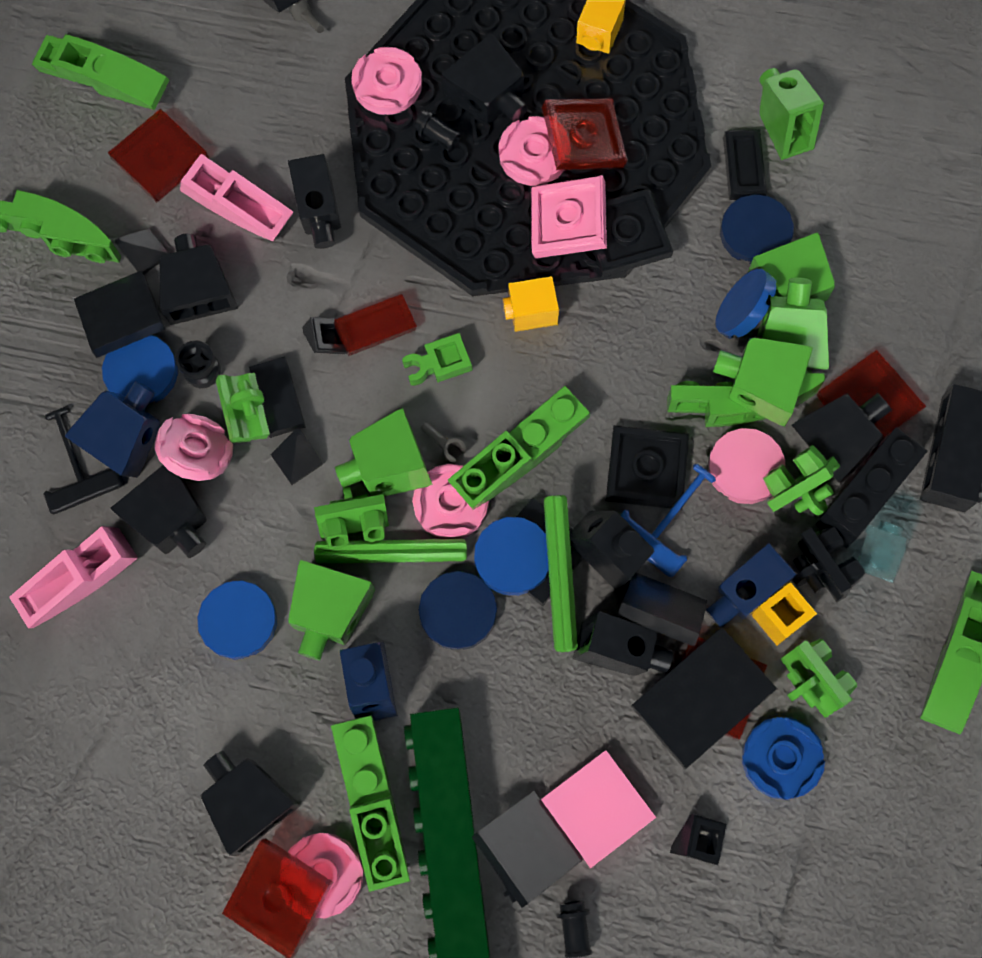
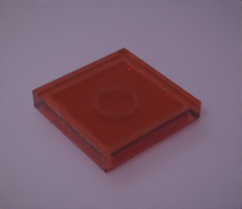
(584, 134)
(157, 155)
(873, 376)
(277, 898)

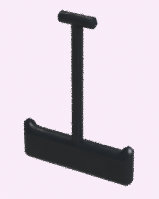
(83, 489)

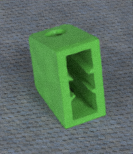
(790, 111)
(798, 260)
(798, 321)
(766, 376)
(385, 458)
(326, 606)

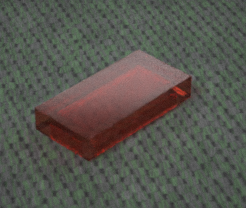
(375, 325)

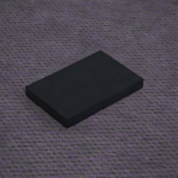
(703, 698)

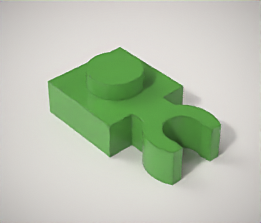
(444, 358)

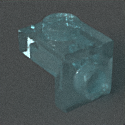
(883, 550)

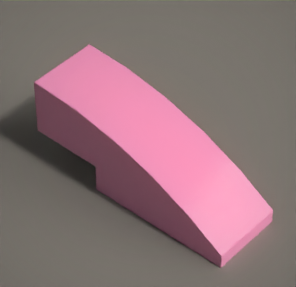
(235, 198)
(73, 576)

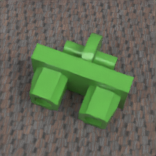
(242, 407)
(815, 472)
(352, 516)
(815, 680)

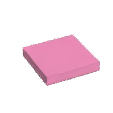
(569, 217)
(598, 809)

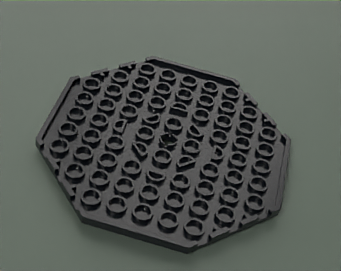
(461, 205)

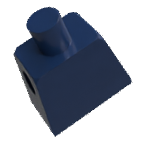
(118, 430)
(763, 573)
(368, 681)

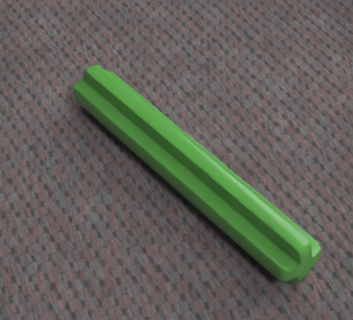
(393, 551)
(560, 573)

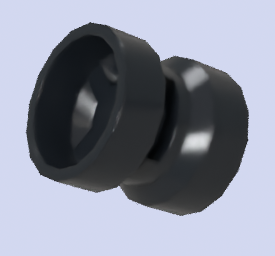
(193, 357)

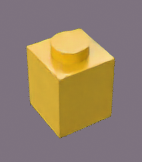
(600, 24)
(531, 304)
(783, 613)

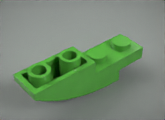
(102, 69)
(59, 227)
(717, 406)
(519, 450)
(959, 664)
(371, 803)

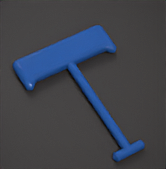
(663, 557)

